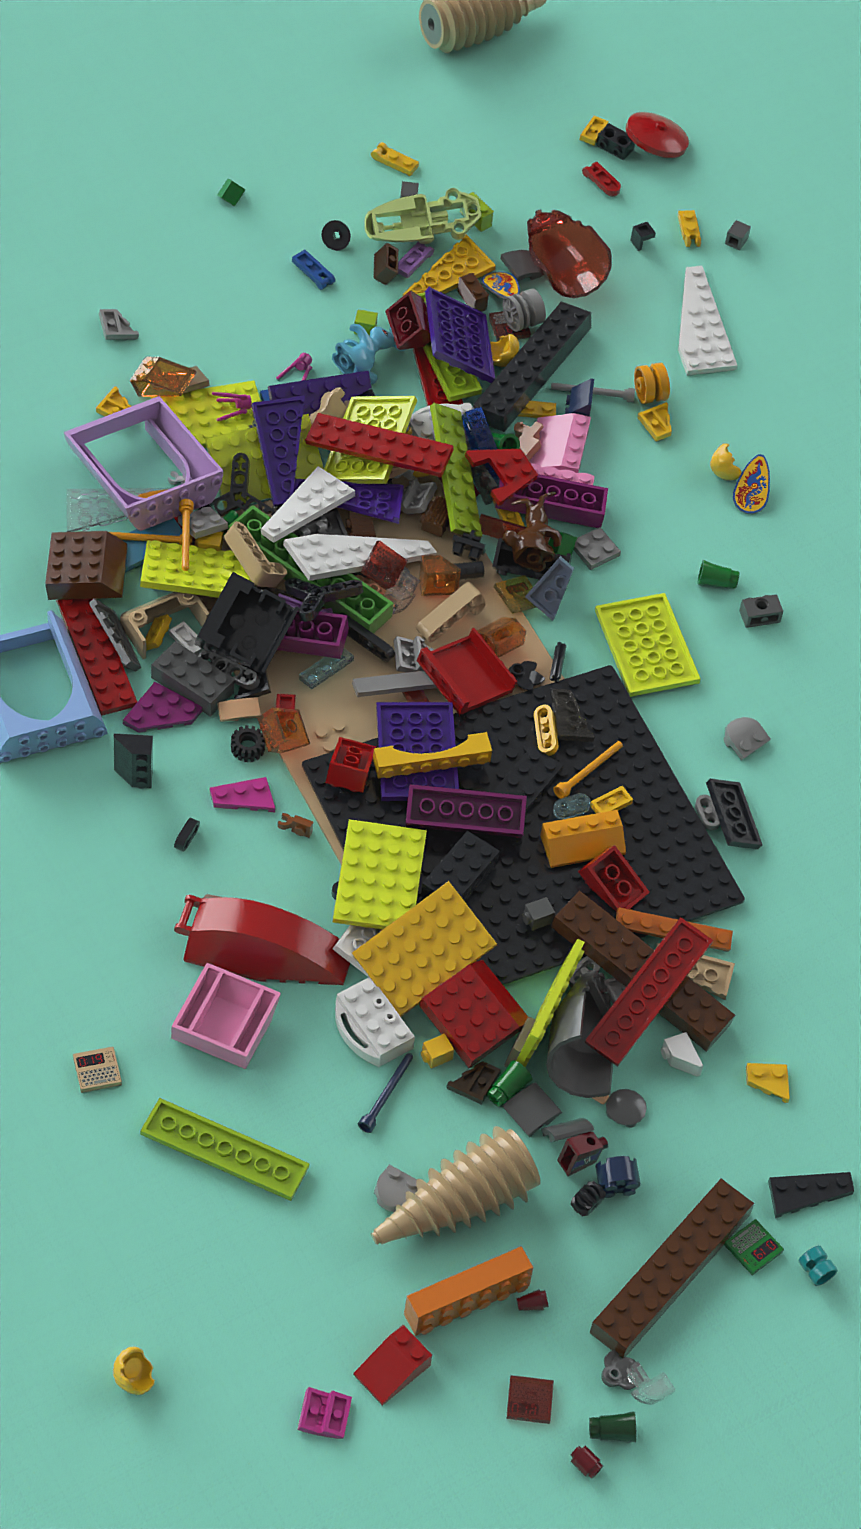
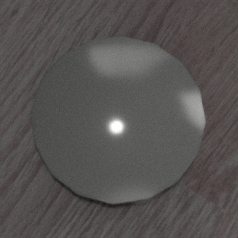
(626, 1107)

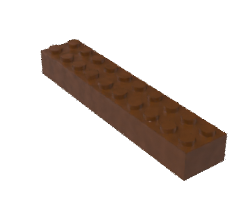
(623, 956)
(671, 1268)

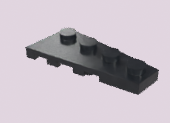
(801, 1191)

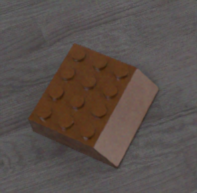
(85, 565)

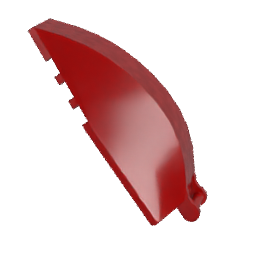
(259, 941)

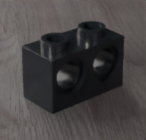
(615, 141)

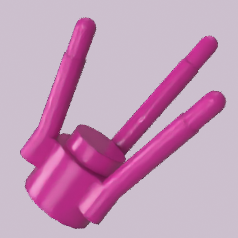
(301, 363)
(242, 402)

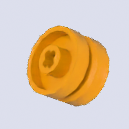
(652, 383)

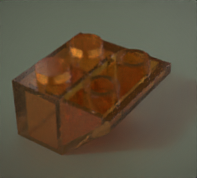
(503, 635)

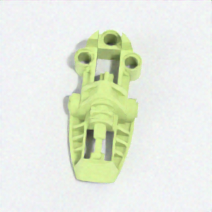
(421, 218)

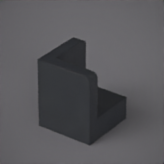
(641, 233)

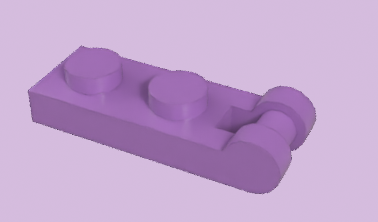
(413, 259)

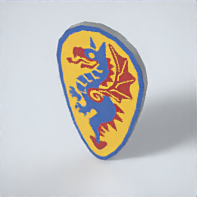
(501, 284)
(753, 486)

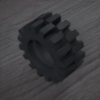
(247, 752)

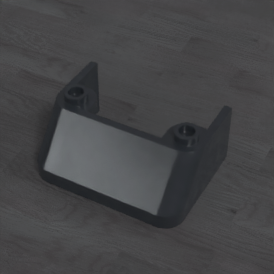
(505, 563)

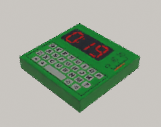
(753, 1247)

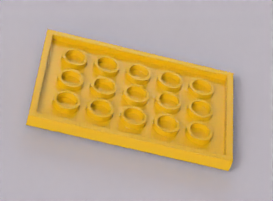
(424, 948)

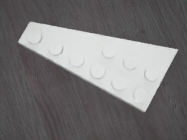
(311, 500)

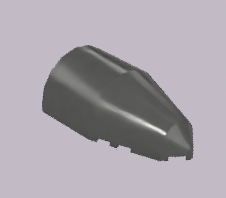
(569, 1059)

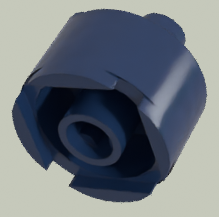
(618, 1176)

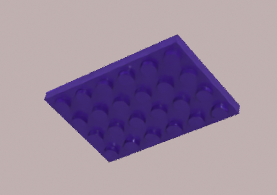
(459, 335)
(416, 729)

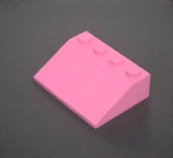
(562, 441)

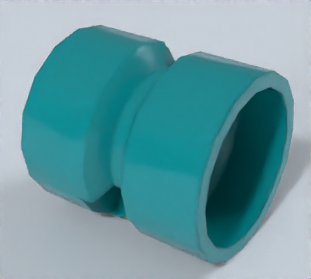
(817, 1265)

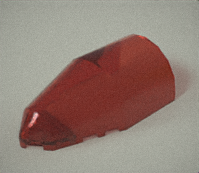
(568, 253)

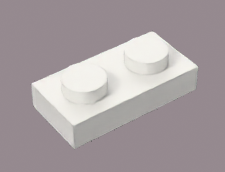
(186, 637)

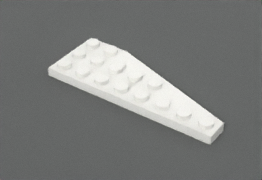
(702, 334)
(337, 555)

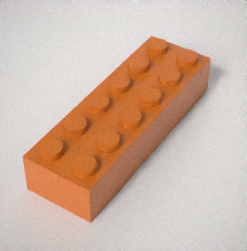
(468, 1291)

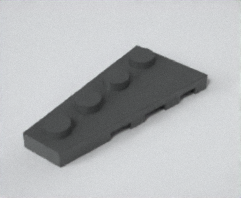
(116, 633)

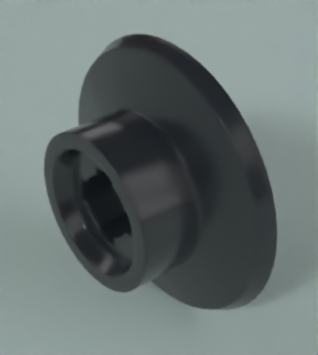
(329, 237)

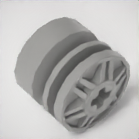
(524, 309)

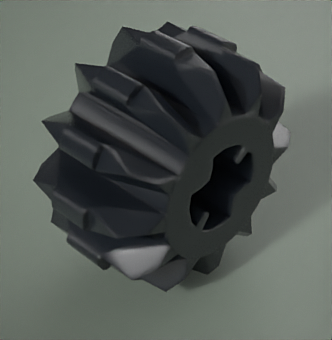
(588, 1198)

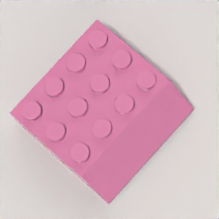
(225, 1015)

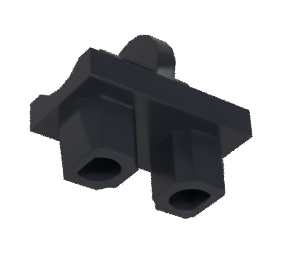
(468, 542)

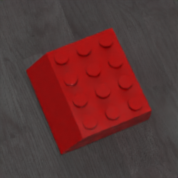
(474, 1012)

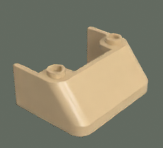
(146, 613)

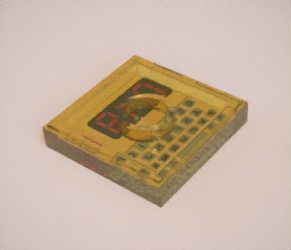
(514, 592)

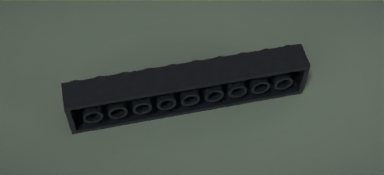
(533, 365)

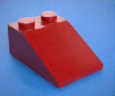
(350, 765)
(614, 879)
(393, 1365)

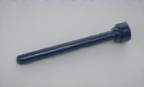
(368, 1122)

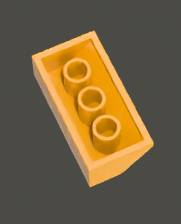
(582, 837)

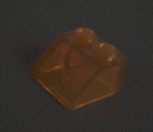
(438, 576)
(283, 730)

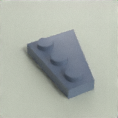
(551, 588)

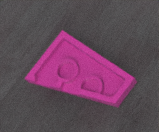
(244, 794)

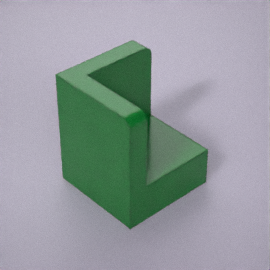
(231, 192)
(567, 544)

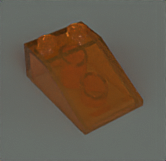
(161, 377)

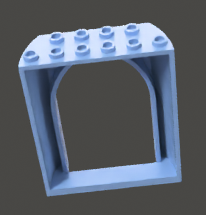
(75, 723)

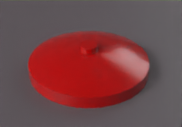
(657, 134)

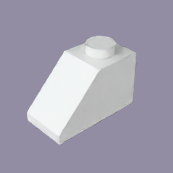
(682, 1054)

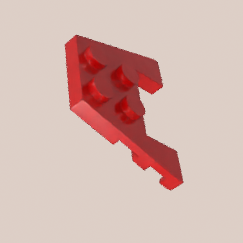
(510, 466)

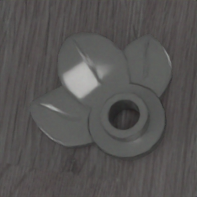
(617, 1367)

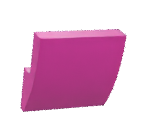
(324, 1413)

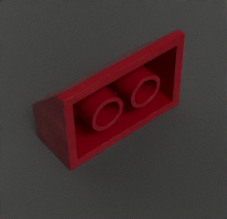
(409, 322)

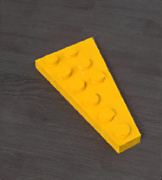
(460, 261)

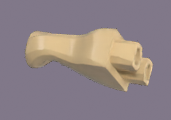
(332, 404)

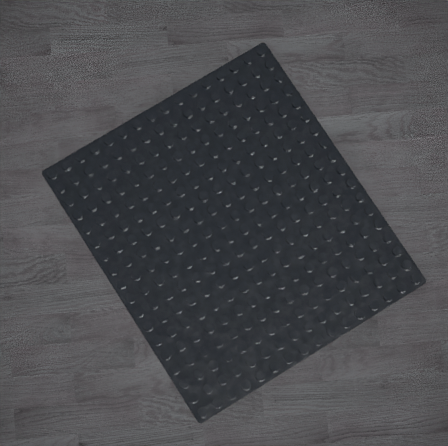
(660, 827)

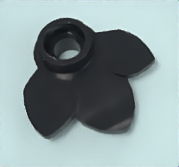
(526, 675)

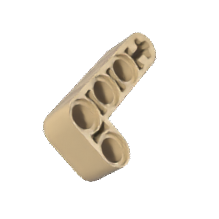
(252, 558)
(444, 616)

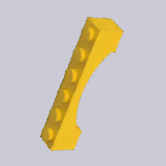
(392, 762)

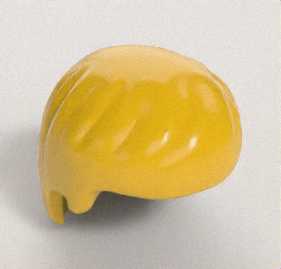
(504, 350)
(722, 464)
(133, 1371)

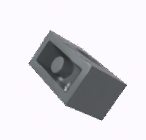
(761, 610)

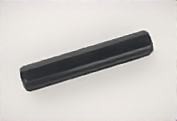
(558, 660)

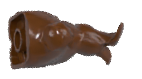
(529, 544)

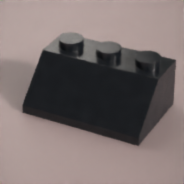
(134, 759)

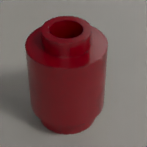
(586, 1461)

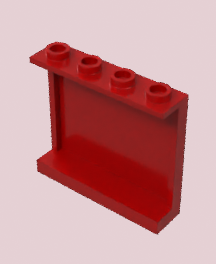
(467, 672)

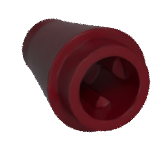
(533, 1301)

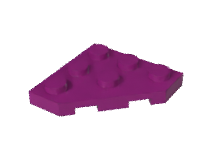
(161, 710)

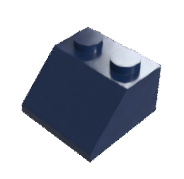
(580, 398)

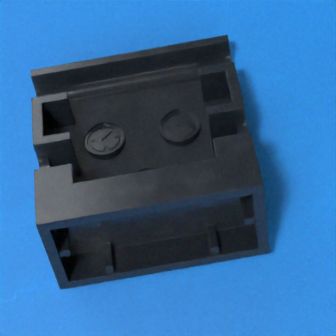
(246, 624)

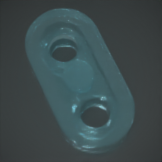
(572, 805)

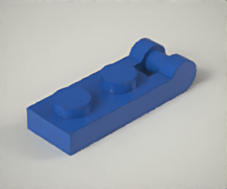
(313, 269)

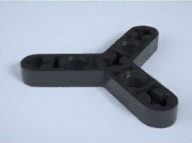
(236, 488)
(316, 596)

